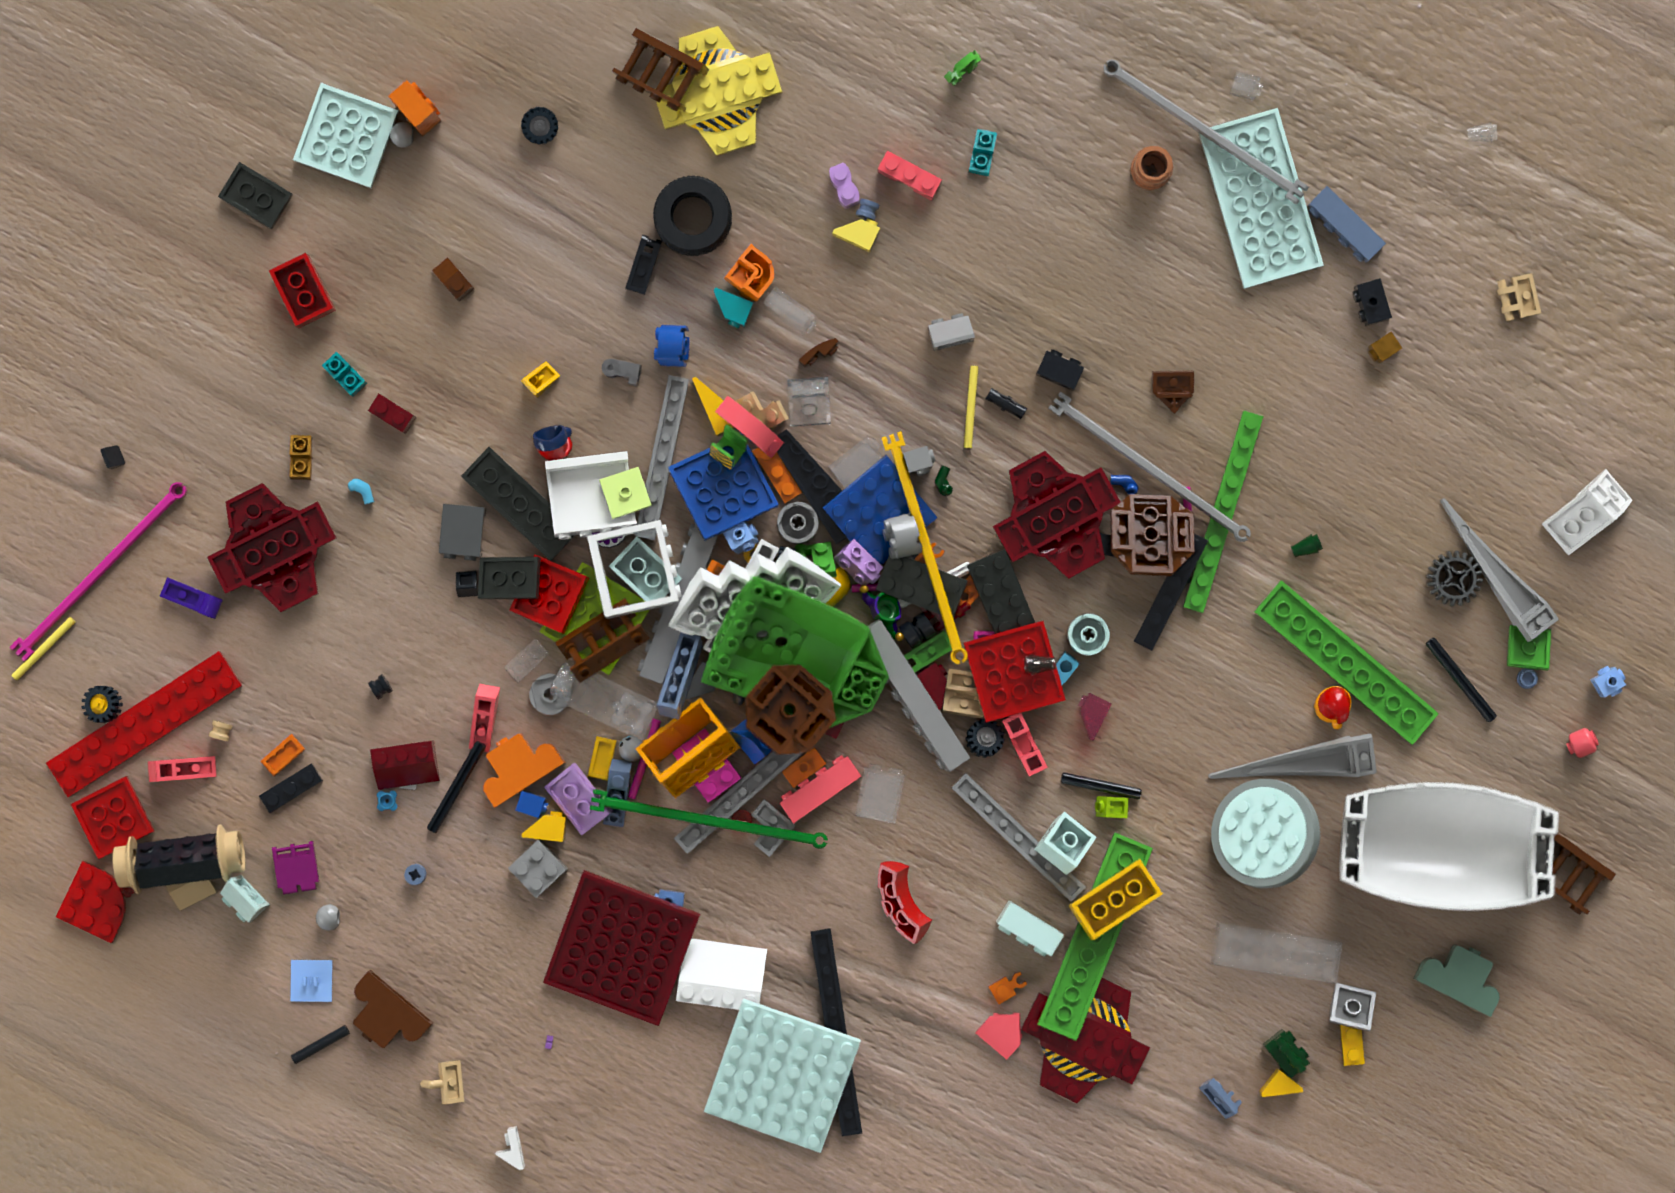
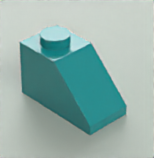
(734, 308)

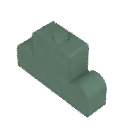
(1461, 978)

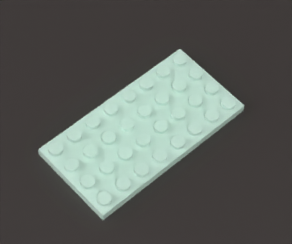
(1264, 228)

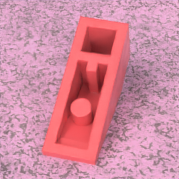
(484, 715)
(181, 769)

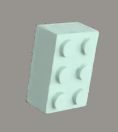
(1029, 929)

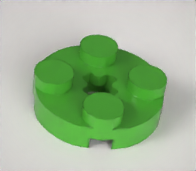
(967, 63)

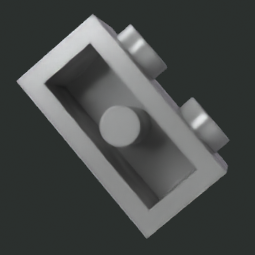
(919, 460)

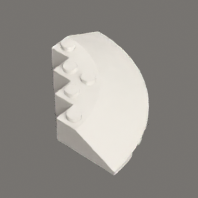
(711, 595)

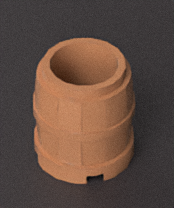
(1160, 159)

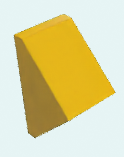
(540, 379)
(1279, 1085)

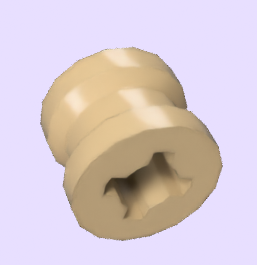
(220, 730)

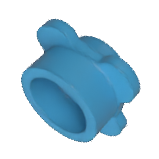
(382, 796)

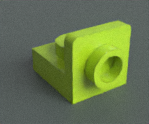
(1111, 807)

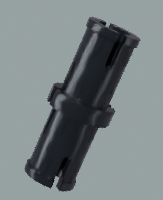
(1006, 403)

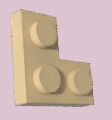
(769, 416)

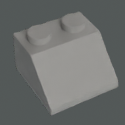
(950, 332)

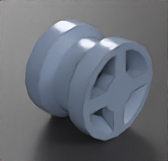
(867, 209)
(418, 872)

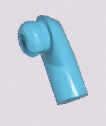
(363, 488)

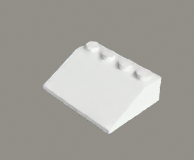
(721, 974)

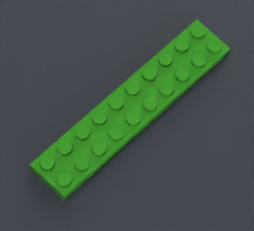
(1346, 662)
(1088, 958)

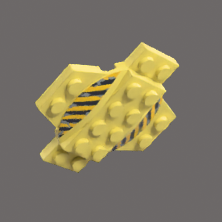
(726, 98)

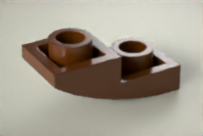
(825, 348)

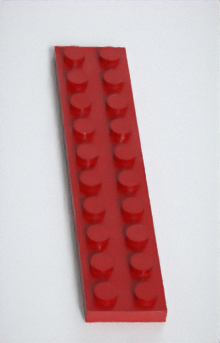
(144, 724)

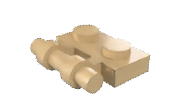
(1525, 295)

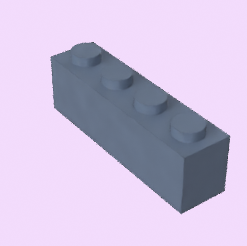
(1346, 224)
(679, 675)

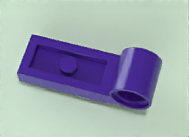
(191, 598)

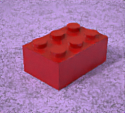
(302, 290)

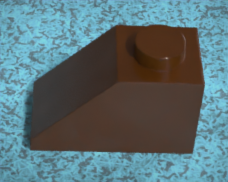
(453, 279)

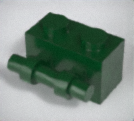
(1286, 1053)

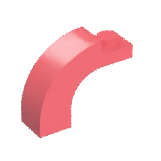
(749, 426)

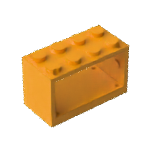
(697, 761)

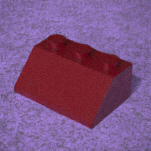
(405, 765)

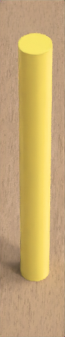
(971, 407)
(43, 648)

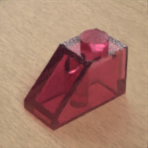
(1093, 713)

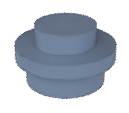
(1527, 678)

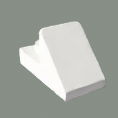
(513, 1155)

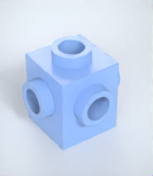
(742, 537)
(1602, 685)

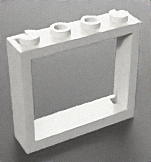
(670, 570)

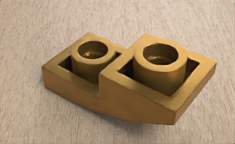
(300, 457)

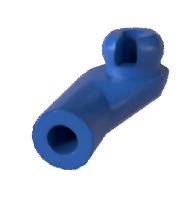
(1126, 482)

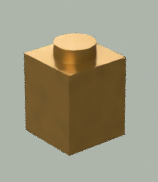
(1384, 348)

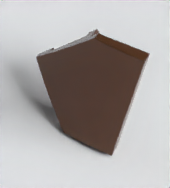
(1173, 387)

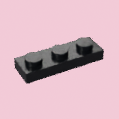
(291, 788)

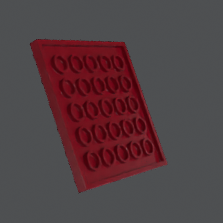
(621, 948)

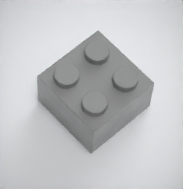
(537, 868)

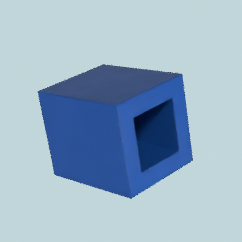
(532, 804)

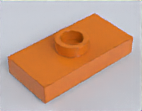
(282, 755)
(803, 767)

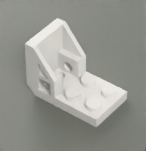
(1588, 512)

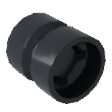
(917, 630)

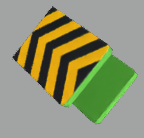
(732, 439)

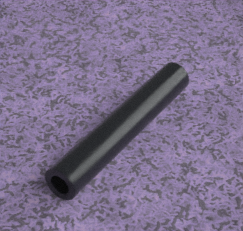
(320, 1044)

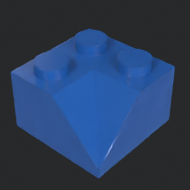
(750, 744)

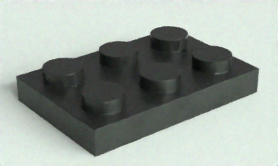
(255, 195)
(509, 578)

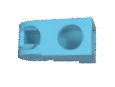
(1066, 666)

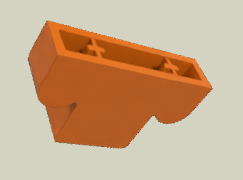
(518, 767)

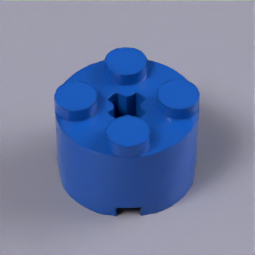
(672, 345)

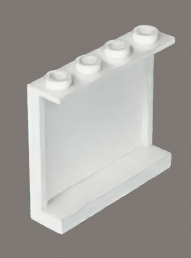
(578, 498)

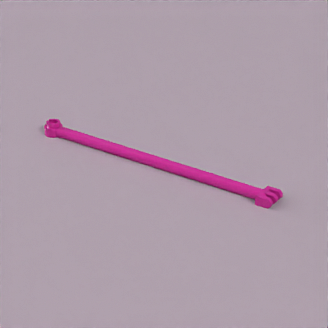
(100, 569)

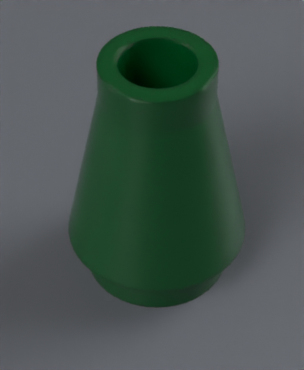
(1307, 546)

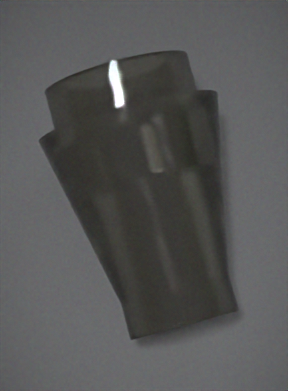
(1038, 664)

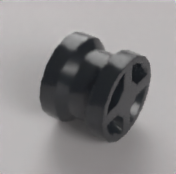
(380, 686)

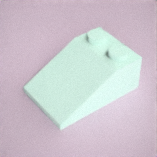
(643, 570)
(243, 898)

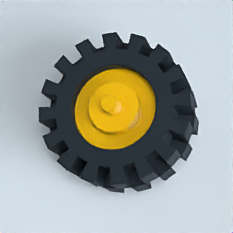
(101, 704)

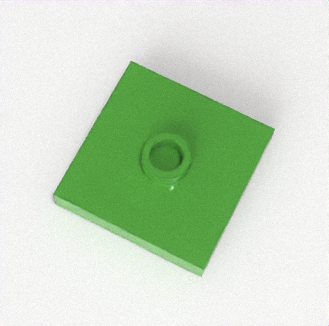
(1529, 654)

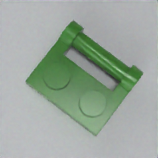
(821, 555)

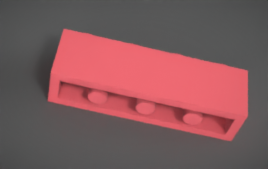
(819, 789)

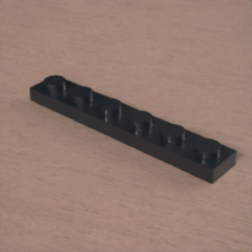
(1168, 598)

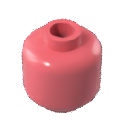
(1582, 743)

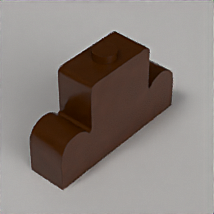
(387, 1012)

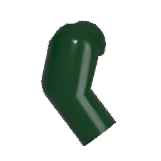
(942, 483)

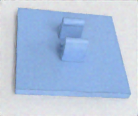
(311, 980)

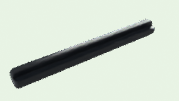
(1461, 680)
(456, 787)

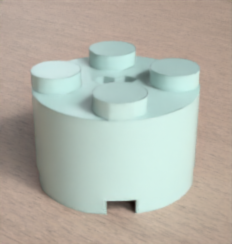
(1098, 629)

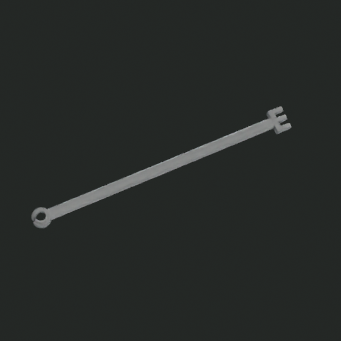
(1207, 132)
(1065, 407)

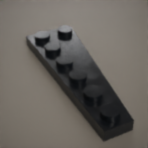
(812, 480)

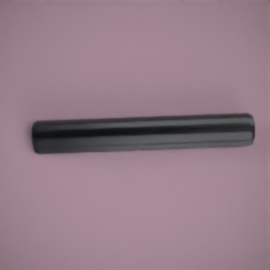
(1102, 786)

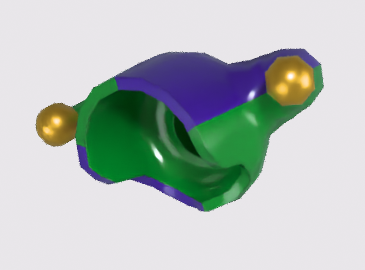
(885, 609)

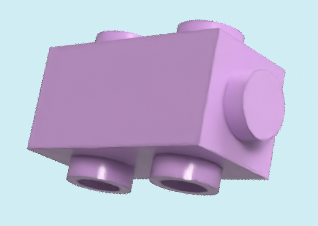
(858, 563)

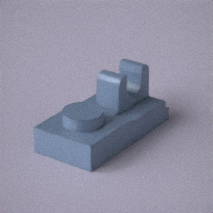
(1219, 1098)

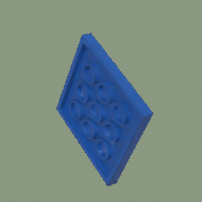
(722, 496)
(870, 501)

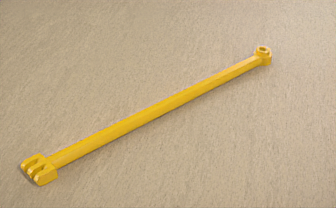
(895, 447)

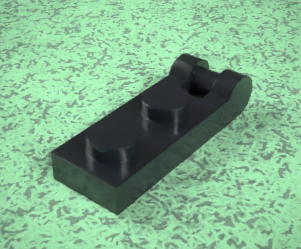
(643, 265)

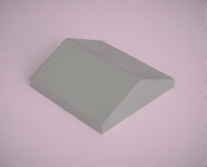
(1352, 1007)

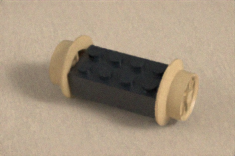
(179, 860)

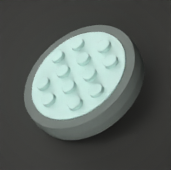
(1265, 833)

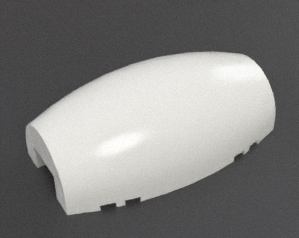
(1448, 846)

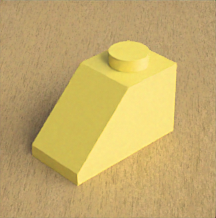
(858, 233)

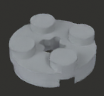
(538, 699)

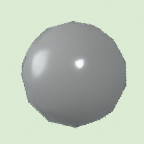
(402, 134)
(628, 750)
(328, 917)

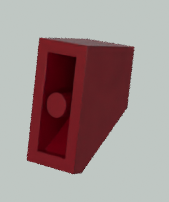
(934, 682)

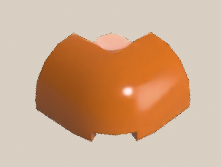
(751, 274)

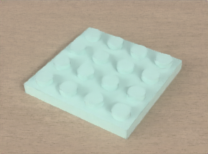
(345, 135)

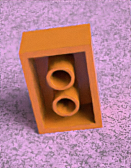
(415, 107)

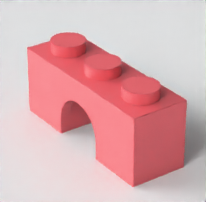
(910, 175)
(1024, 744)

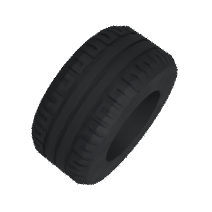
(692, 187)

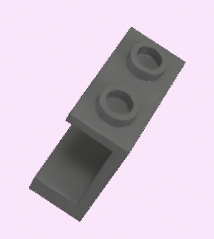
(461, 531)

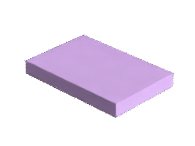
(573, 795)

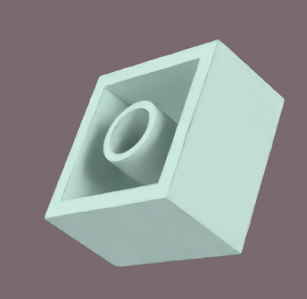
(1065, 843)

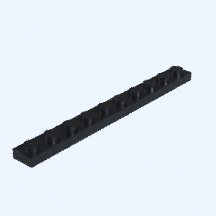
(835, 1020)

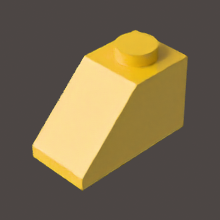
(549, 827)

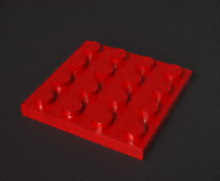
(1000, 672)

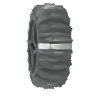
(1470, 569)

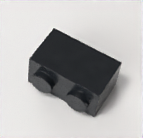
(1060, 370)

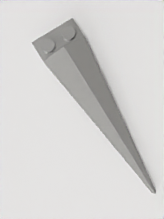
(1518, 600)
(1337, 757)

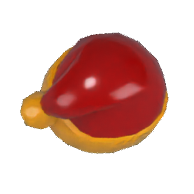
(1333, 706)

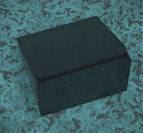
(112, 456)
(466, 584)

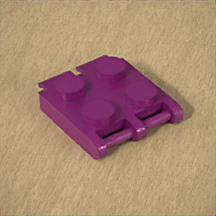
(296, 868)

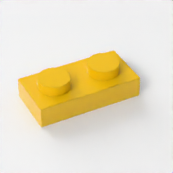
(1351, 1046)

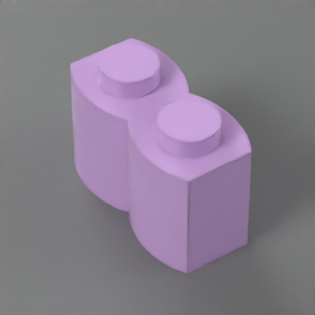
(846, 190)

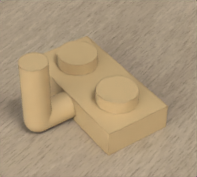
(449, 1082)

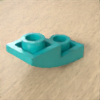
(982, 152)
(344, 374)

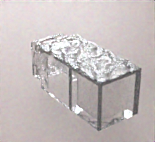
(606, 702)

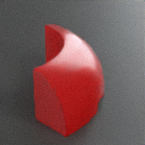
(898, 901)

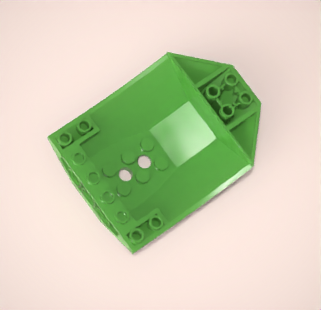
(818, 638)

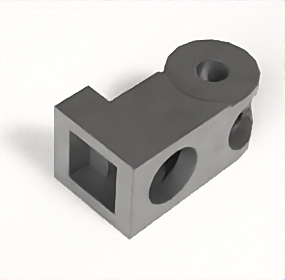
(614, 368)

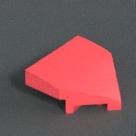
(1002, 1033)

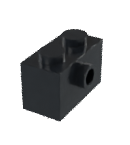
(1372, 302)

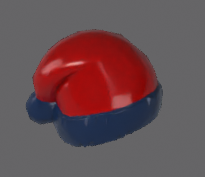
(553, 442)

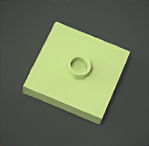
(625, 492)

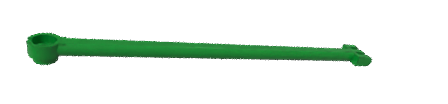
(702, 819)

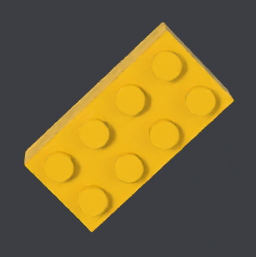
(1115, 899)

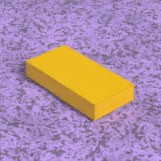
(601, 758)

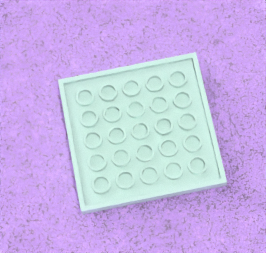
(782, 1075)

